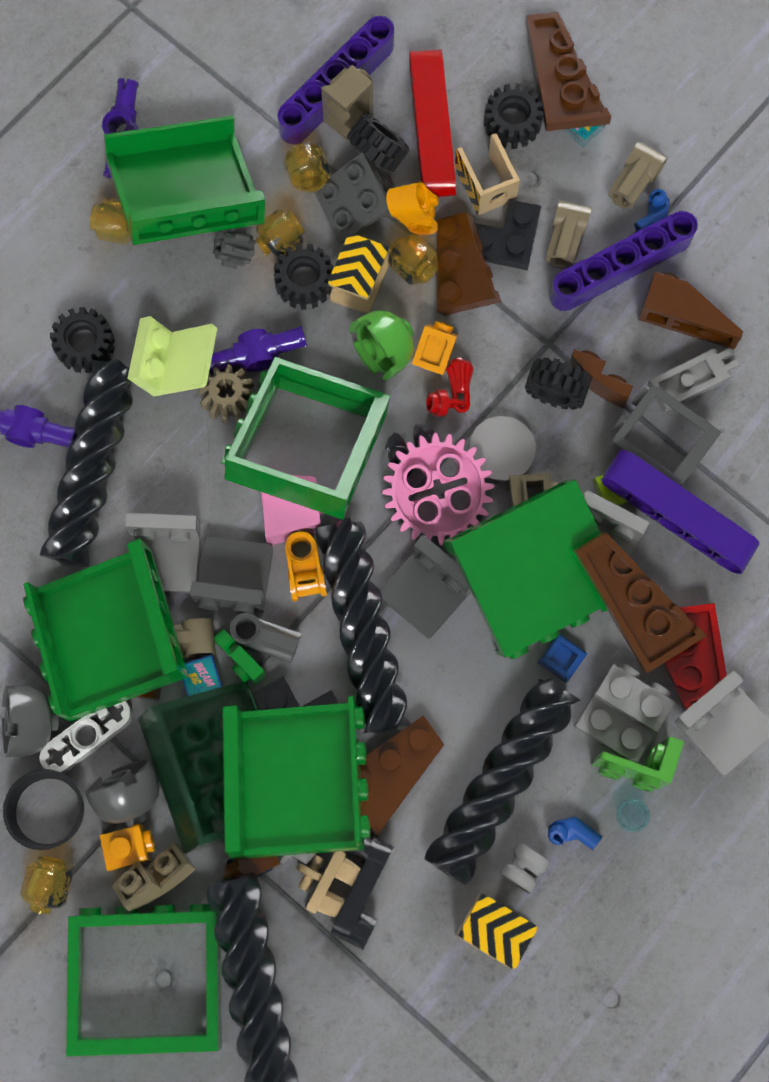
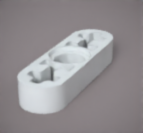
(69, 758)

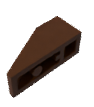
(683, 309)

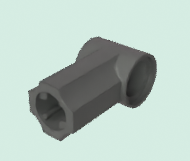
(268, 639)

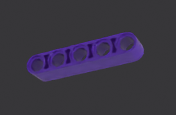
(362, 45)
(631, 248)
(680, 512)

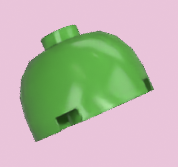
(383, 342)

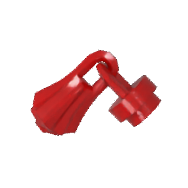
(460, 376)

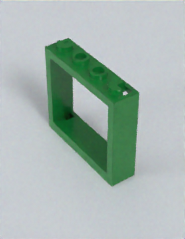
(320, 388)
(144, 1044)

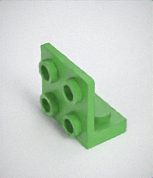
(654, 775)

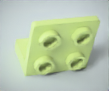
(170, 360)

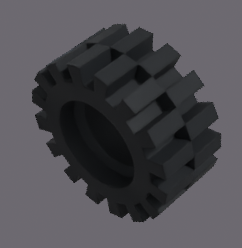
(518, 100)
(378, 142)
(303, 258)
(82, 321)
(558, 383)

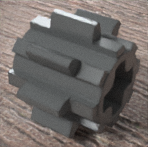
(234, 247)

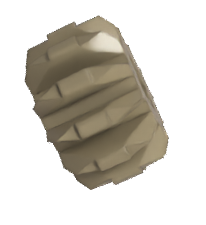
(223, 382)

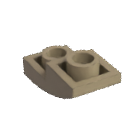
(146, 883)

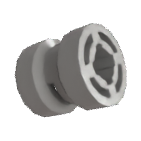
(529, 860)

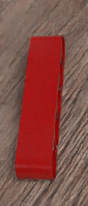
(432, 122)

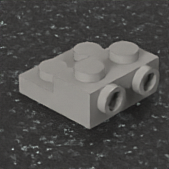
(625, 712)

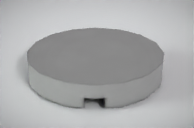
(505, 446)

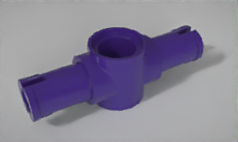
(122, 112)
(258, 349)
(28, 426)

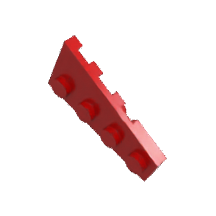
(702, 664)

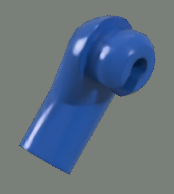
(657, 209)
(572, 829)

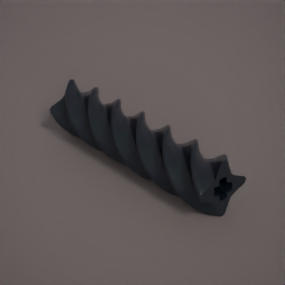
(88, 464)
(362, 630)
(505, 773)
(251, 973)

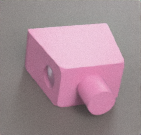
(286, 518)

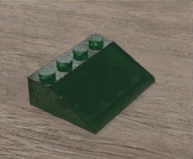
(189, 759)

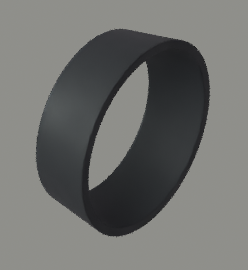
(13, 796)

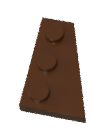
(462, 271)
(395, 770)

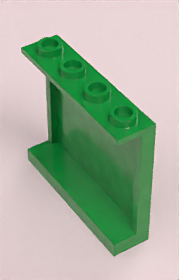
(182, 180)
(527, 569)
(105, 634)
(294, 780)

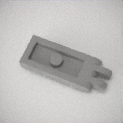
(695, 376)

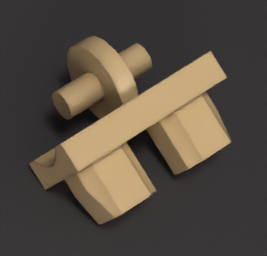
(322, 899)

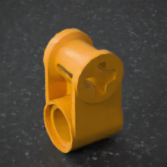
(414, 207)
(304, 573)

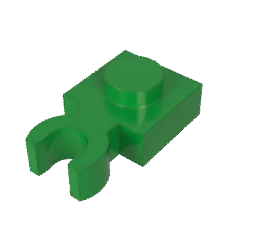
(244, 664)

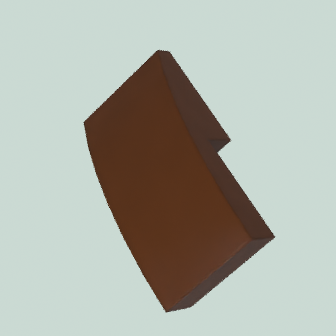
(610, 387)

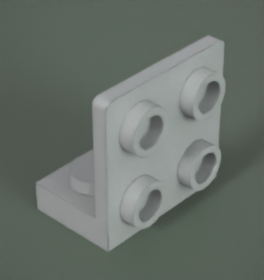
(617, 522)
(173, 543)
(725, 724)

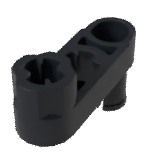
(352, 923)

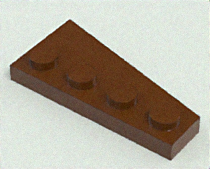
(561, 76)
(642, 612)

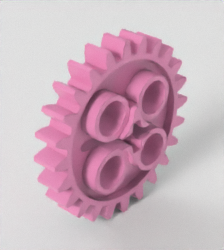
(428, 459)

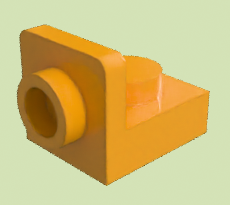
(435, 347)
(127, 846)

